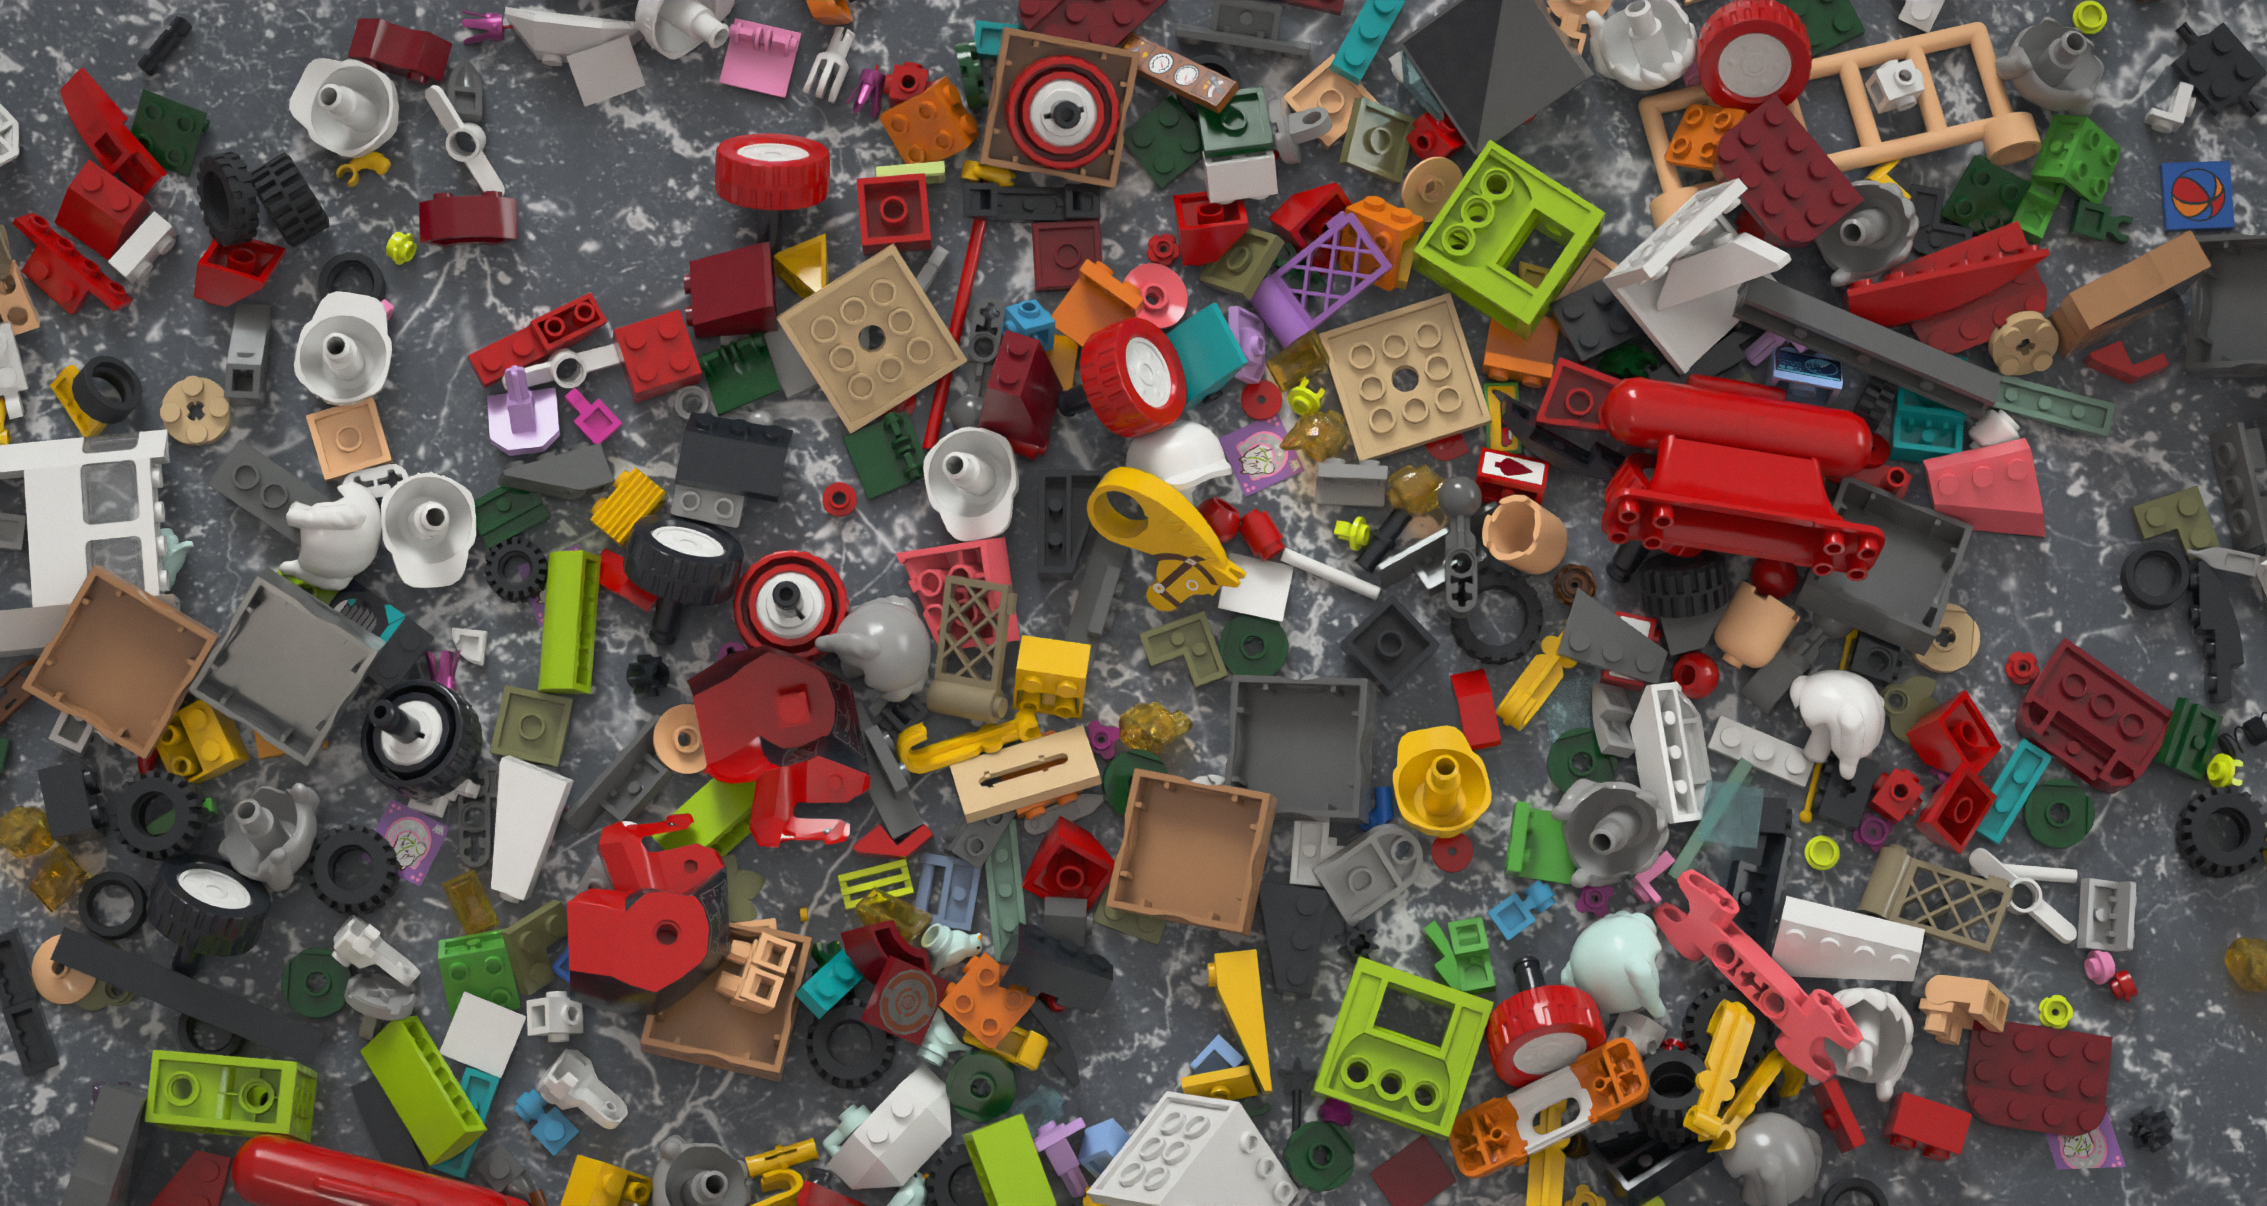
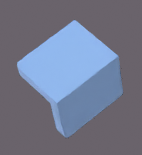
(1216, 1056)
(1101, 1145)

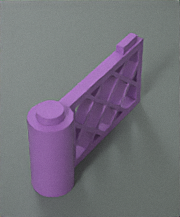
(1282, 308)

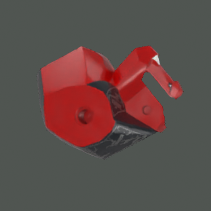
(776, 728)
(656, 928)

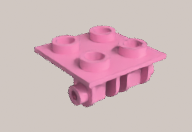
(760, 57)

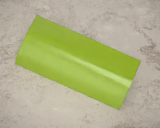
(569, 622)
(719, 815)
(423, 1090)
(1008, 1164)

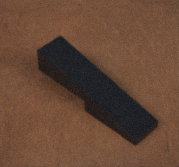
(23, 1007)

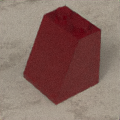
(732, 293)
(1021, 391)

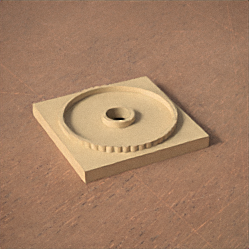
(1415, 338)
(864, 380)

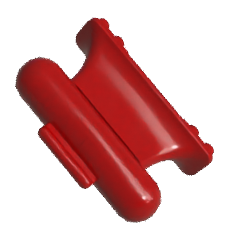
(1740, 473)
(296, 1173)

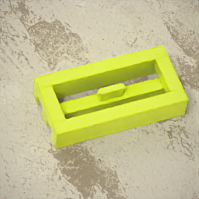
(905, 876)

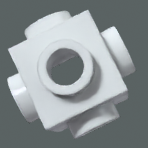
(1895, 86)
(554, 1017)
(1640, 1030)

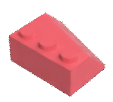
(1989, 488)
(975, 560)

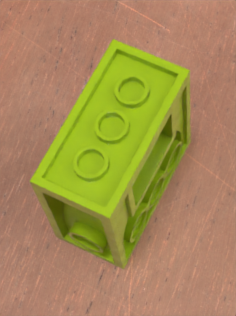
(1507, 219)
(1406, 1060)
(226, 1095)

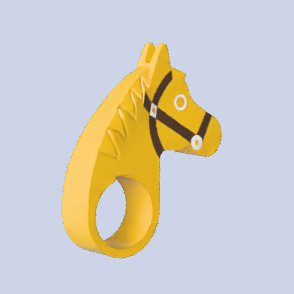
(1174, 532)

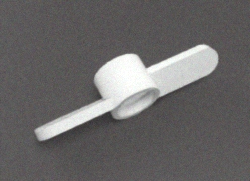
(475, 161)
(586, 362)
(2042, 912)

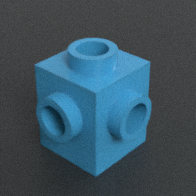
(1030, 320)

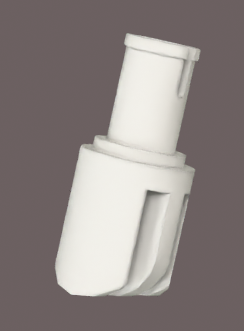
(832, 63)

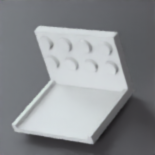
(1692, 327)
(1194, 1155)

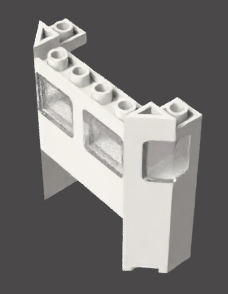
(86, 508)

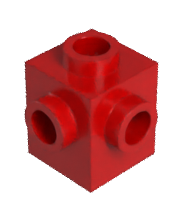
(907, 73)
(1434, 137)
(1887, 803)

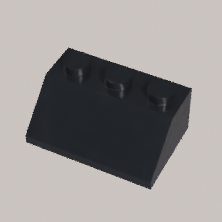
(734, 456)

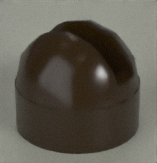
(1580, 1151)

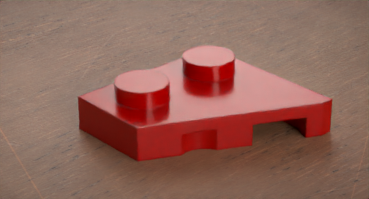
(197, 1182)

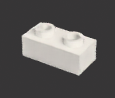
(149, 241)

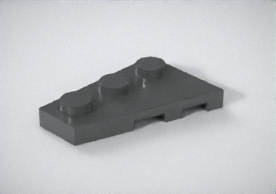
(1609, 643)

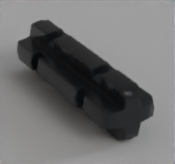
(164, 45)

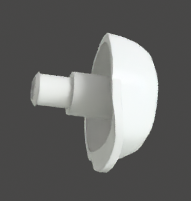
(682, 25)
(346, 106)
(345, 349)
(1180, 455)
(972, 482)
(428, 529)

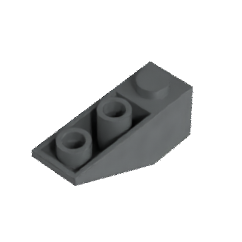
(248, 356)
(566, 475)

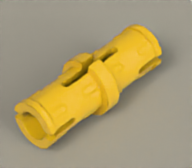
(782, 1157)

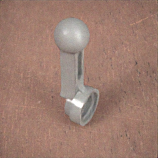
(757, 416)

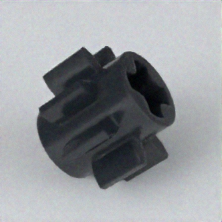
(647, 675)
(1352, 933)
(2151, 1129)

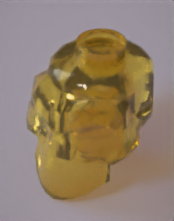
(1317, 435)
(1414, 489)
(1152, 726)
(25, 831)
(2248, 963)

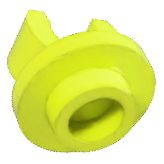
(1304, 400)
(1356, 533)
(2222, 771)

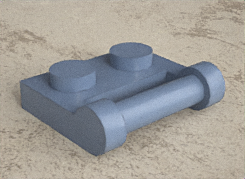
(957, 893)

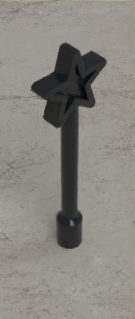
(1297, 1082)

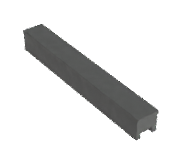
(1867, 346)

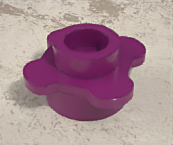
(1110, 735)
(1881, 827)
(1599, 908)
(1336, 1112)

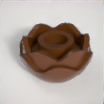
(1573, 574)

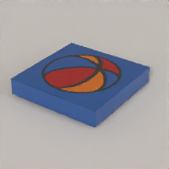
(2196, 196)

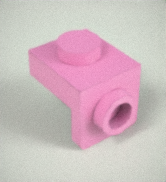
(1642, 888)

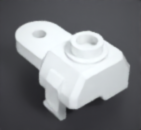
(363, 946)
(574, 1083)

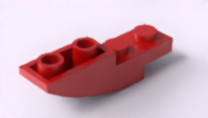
(104, 132)
(539, 340)

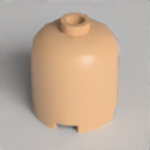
(1525, 535)
(1753, 628)

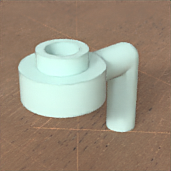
(851, 1120)

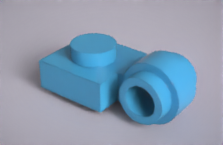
(1514, 915)
(553, 1129)

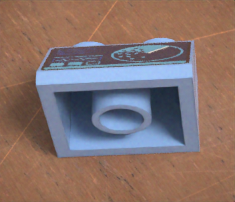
(1805, 377)

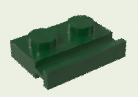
(508, 514)
(2189, 739)

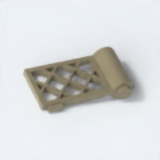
(962, 694)
(1895, 877)

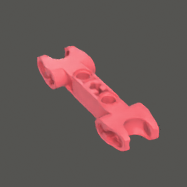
(1802, 1018)

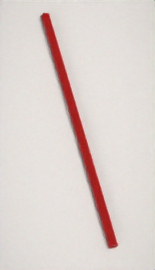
(956, 328)

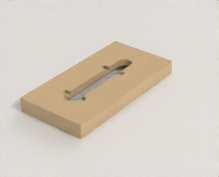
(1074, 775)

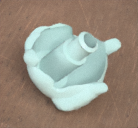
(1617, 965)

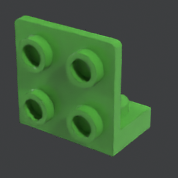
(2077, 155)
(1537, 847)
(478, 967)

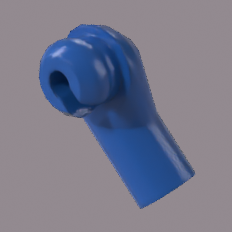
(1383, 809)

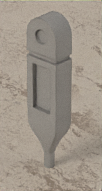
(932, 267)
(2229, 560)
(1075, 811)

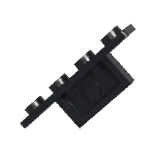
(1760, 889)

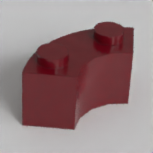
(400, 50)
(468, 219)
(873, 944)

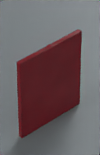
(1413, 1175)

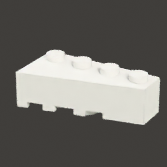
(1844, 944)

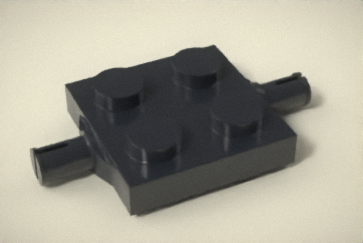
(2219, 69)

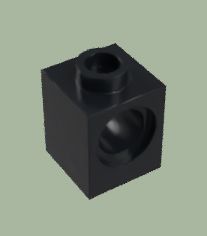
(1775, 817)

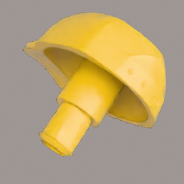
(1440, 782)

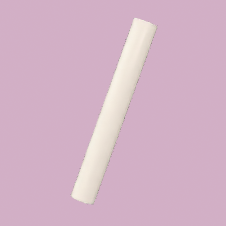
(1330, 574)
(2040, 873)

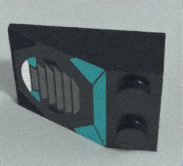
(403, 636)

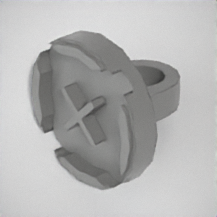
(1296, 128)
(379, 1000)

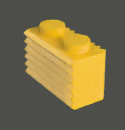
(632, 499)

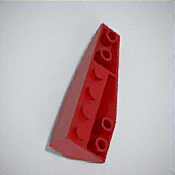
(1933, 292)

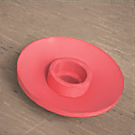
(1165, 288)

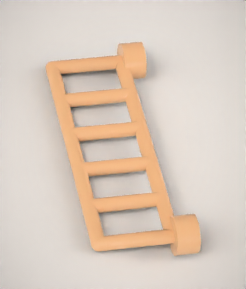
(2005, 136)

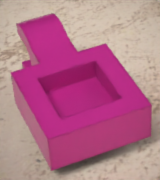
(594, 420)

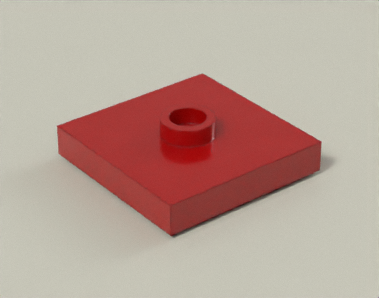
(1838, 1115)

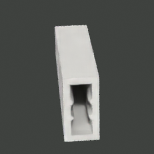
(526, 821)

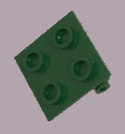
(169, 131)
(1985, 196)
(740, 373)
(886, 454)

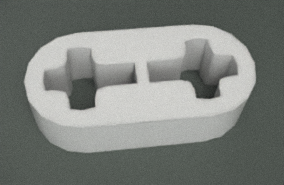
(377, 475)

